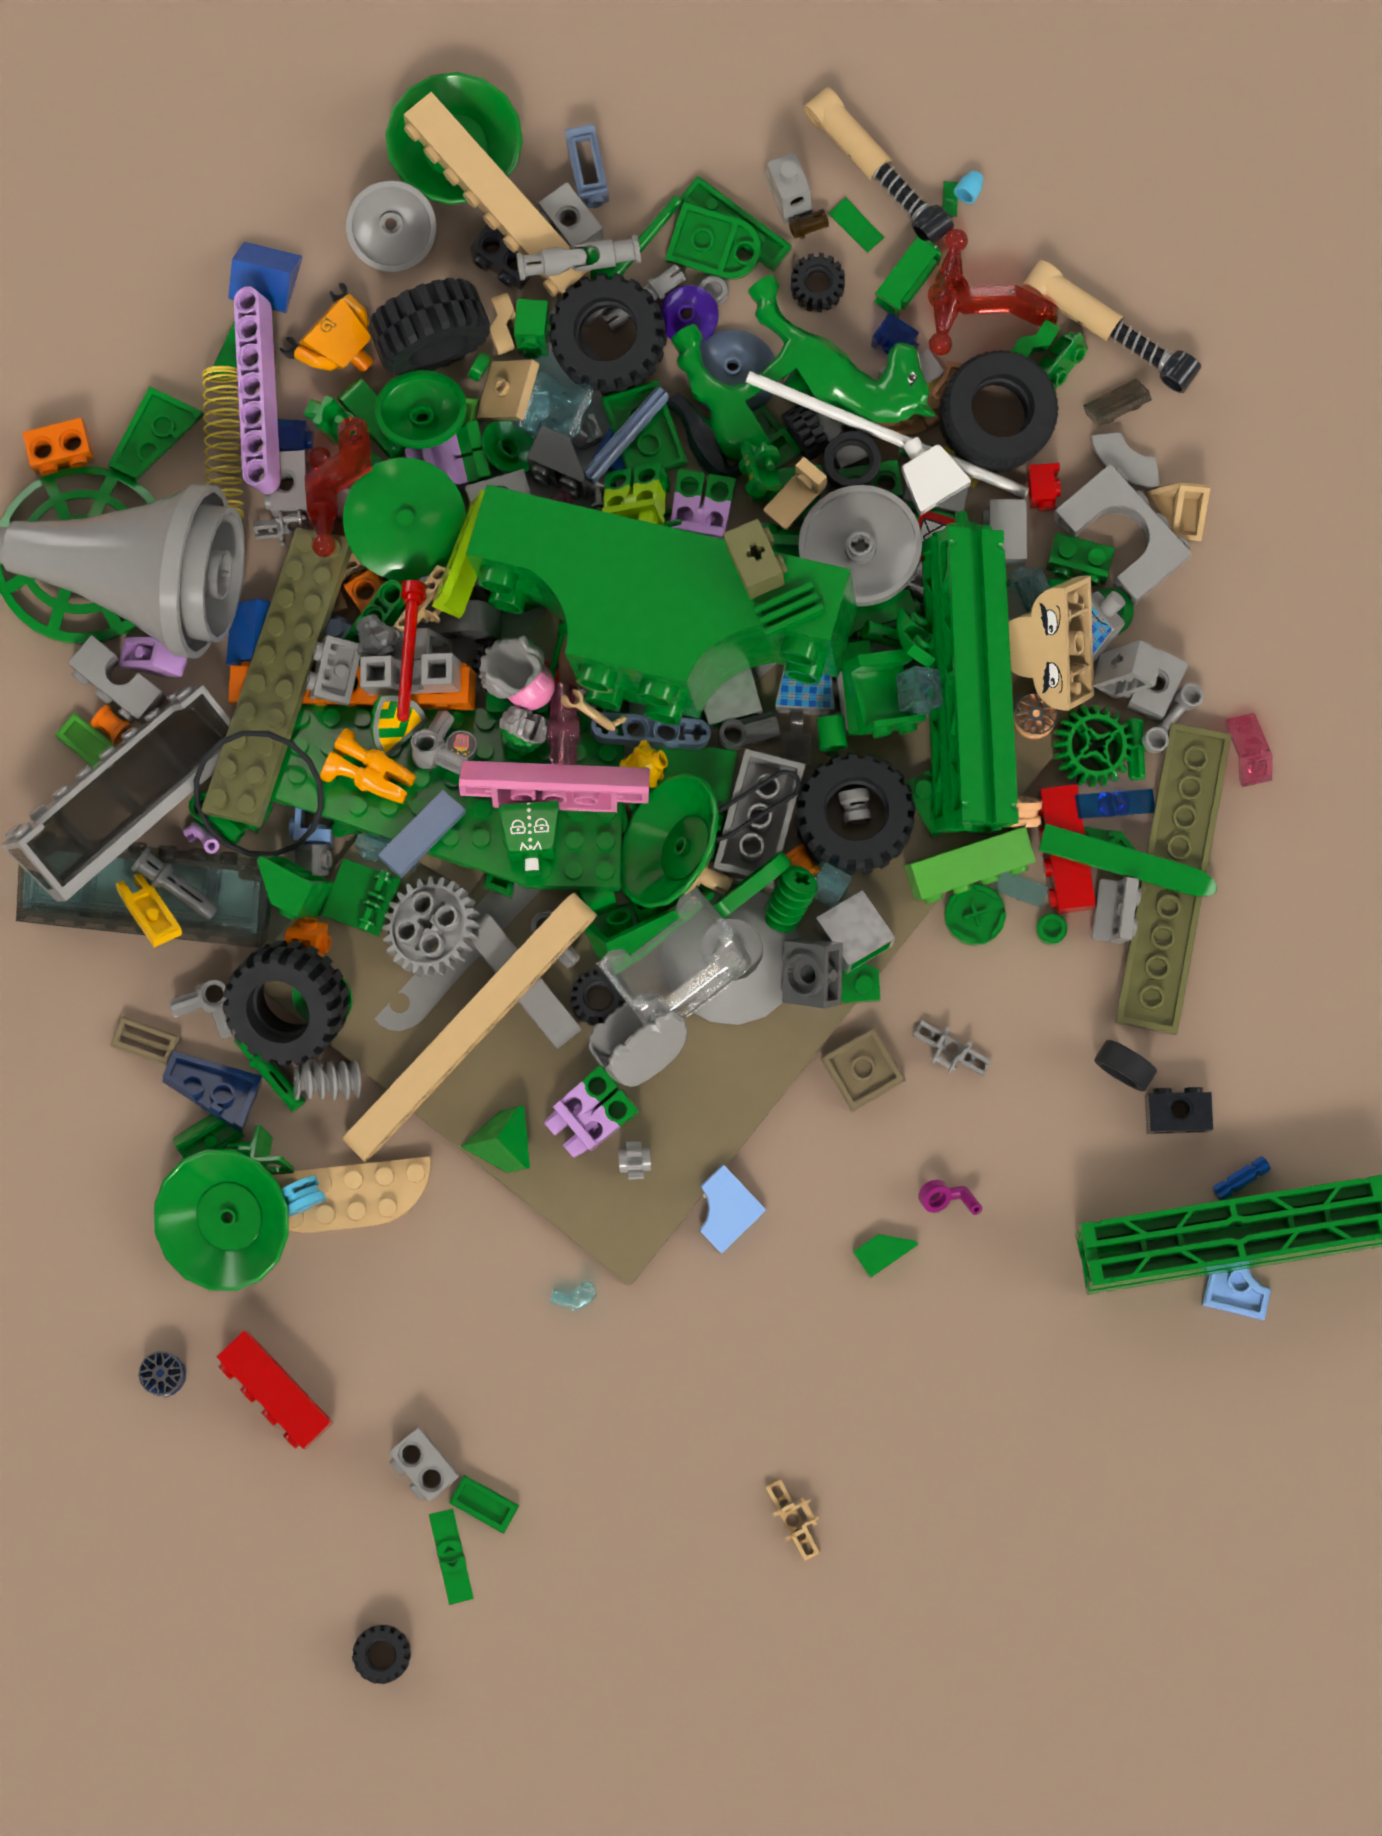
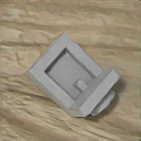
(313, 857)

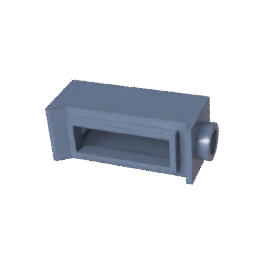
(593, 194)

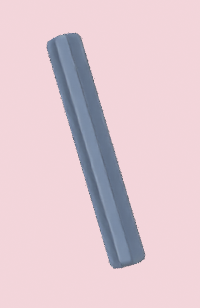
(625, 435)

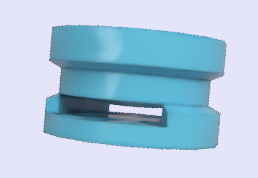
(302, 1195)

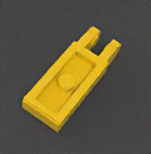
(149, 911)

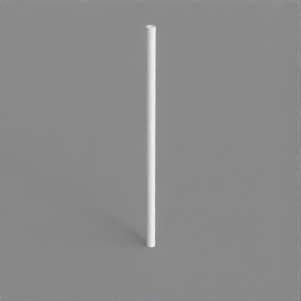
(877, 430)

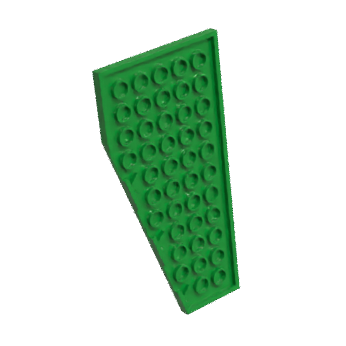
(586, 840)

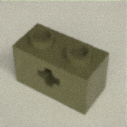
(760, 575)

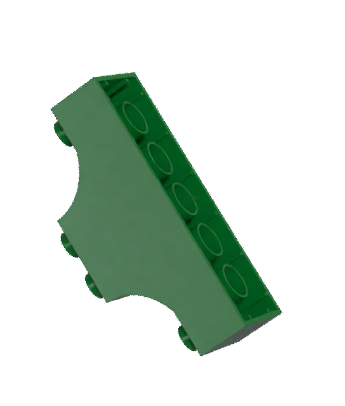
(650, 605)

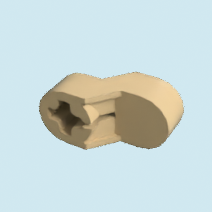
(503, 322)

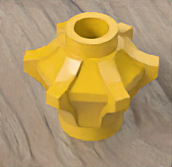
(646, 757)

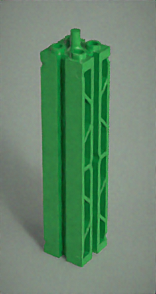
(971, 644)
(1231, 1235)

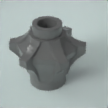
(376, 637)

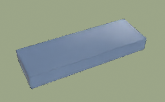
(422, 833)

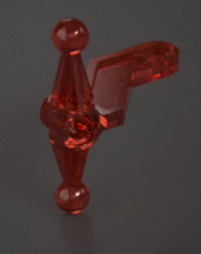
(953, 295)
(332, 476)

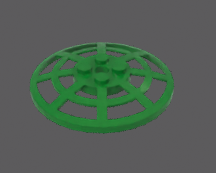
(60, 604)

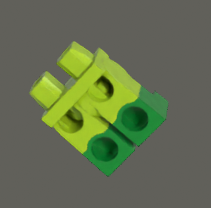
(636, 496)

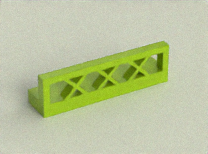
(459, 574)

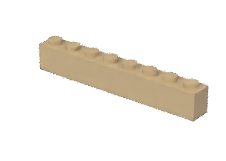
(486, 187)

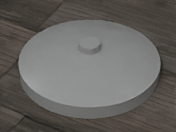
(867, 533)

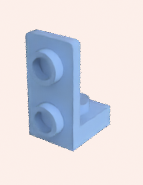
(320, 836)

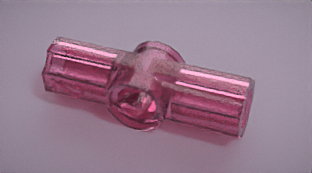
(563, 727)

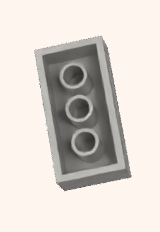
(767, 836)

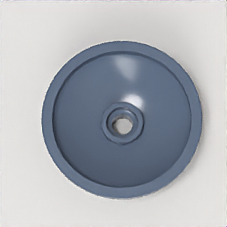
(739, 348)

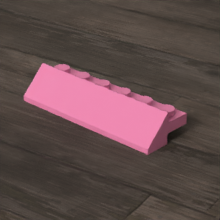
(571, 785)

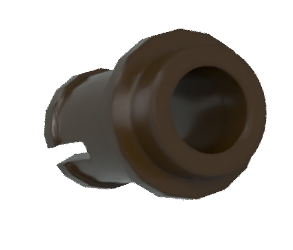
(807, 224)

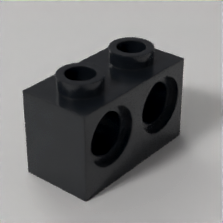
(498, 261)

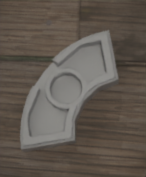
(1113, 450)

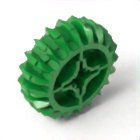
(1100, 756)

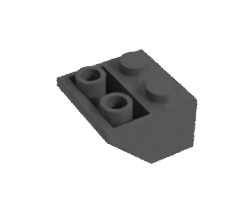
(556, 464)

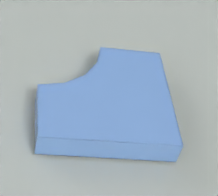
(729, 1209)
(1237, 1293)

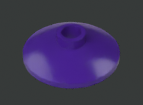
(703, 307)

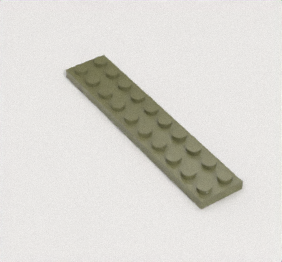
(276, 680)
(1168, 919)

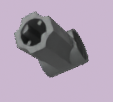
(751, 731)

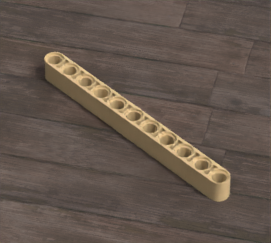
(469, 1027)

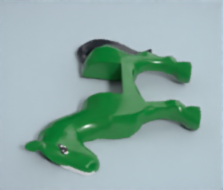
(820, 364)

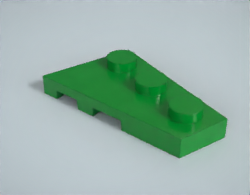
(152, 432)

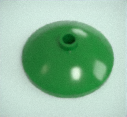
(416, 398)

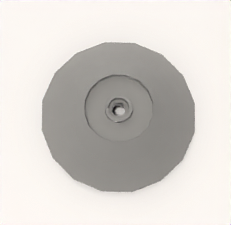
(759, 988)

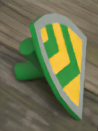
(387, 730)

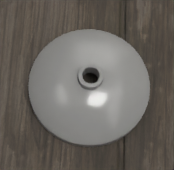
(393, 247)

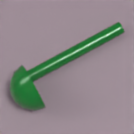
(644, 239)

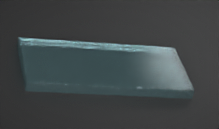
(1021, 889)

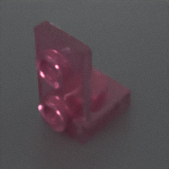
(1252, 749)

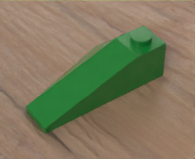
(631, 925)

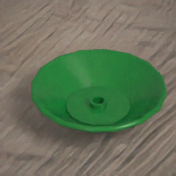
(478, 108)
(669, 840)
(194, 1224)

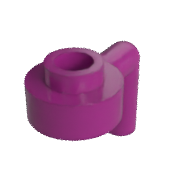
(937, 1196)

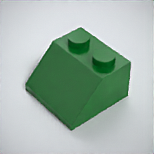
(293, 887)

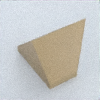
(1183, 507)

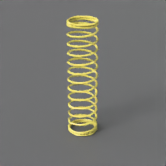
(219, 379)

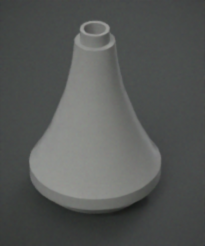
(158, 565)

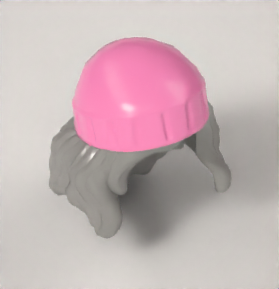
(517, 672)

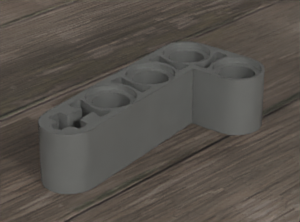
(478, 623)

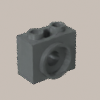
(799, 980)

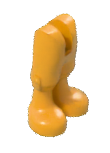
(375, 776)

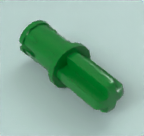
(1136, 767)

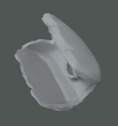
(634, 1050)

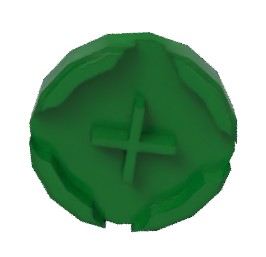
(975, 915)

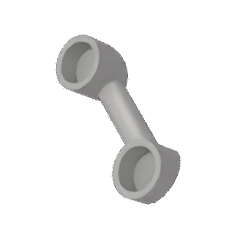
(1185, 699)

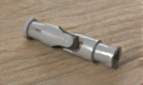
(558, 260)

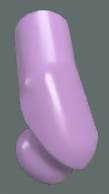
(199, 831)

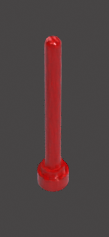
(413, 594)

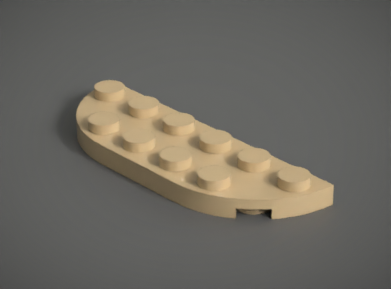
(361, 1194)

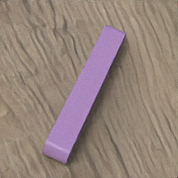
(264, 401)

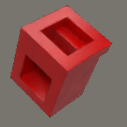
(1043, 486)

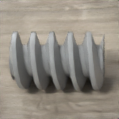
(327, 1079)

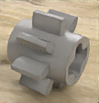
(634, 1160)

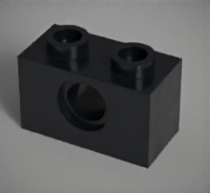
(1162, 1121)

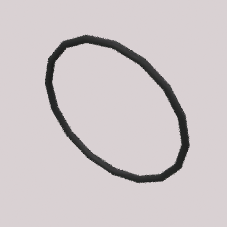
(302, 754)

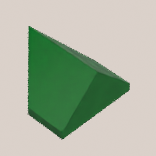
(502, 1141)

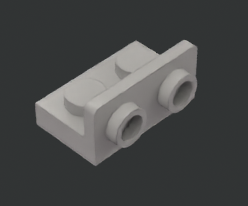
(334, 670)

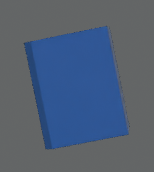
(267, 271)
(246, 630)

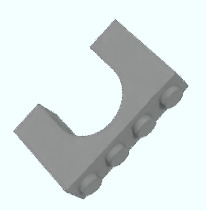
(1112, 494)

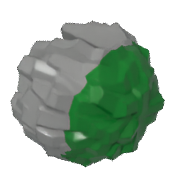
(522, 730)

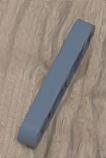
(650, 732)

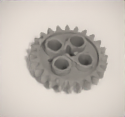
(452, 938)

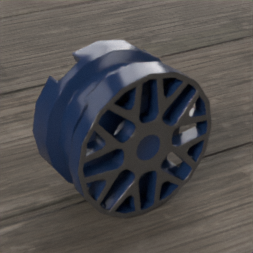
(162, 1374)

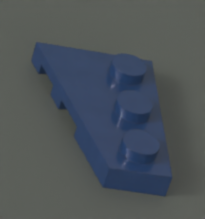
(214, 1087)

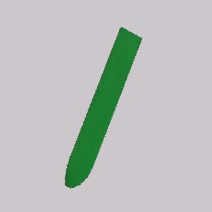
(1126, 862)

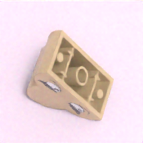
(1056, 644)

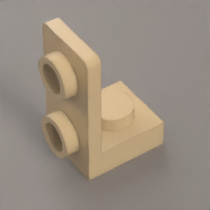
(796, 494)

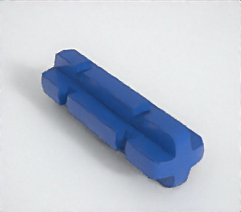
(1241, 1178)

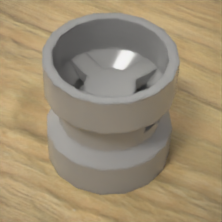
(855, 806)

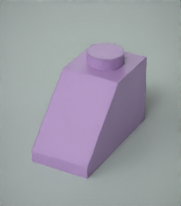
(150, 657)

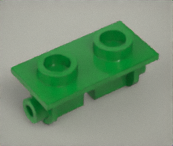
(1068, 351)

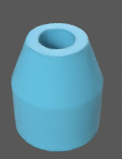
(969, 187)

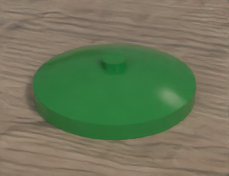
(403, 518)

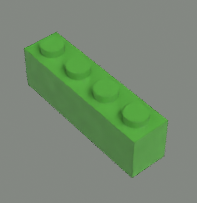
(970, 863)

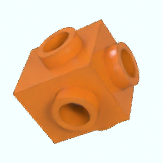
(311, 933)

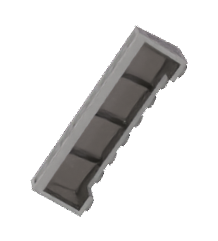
(120, 794)

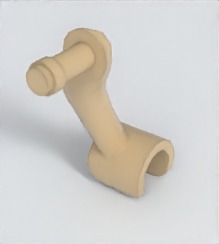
(591, 712)

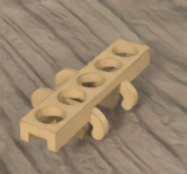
(423, 614)
(793, 1510)

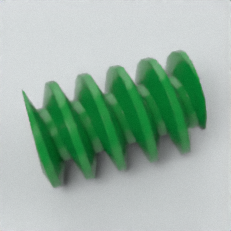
(790, 899)

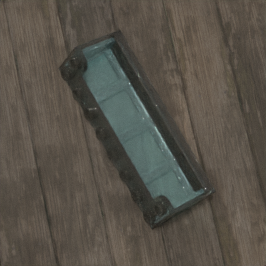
(223, 878)

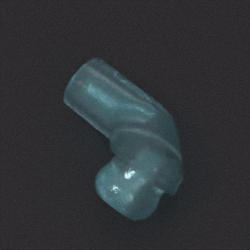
(577, 1298)

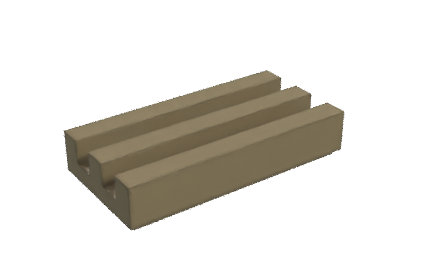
(168, 1049)

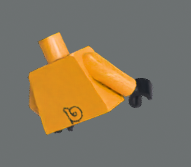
(335, 337)

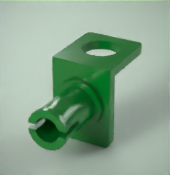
(260, 1150)

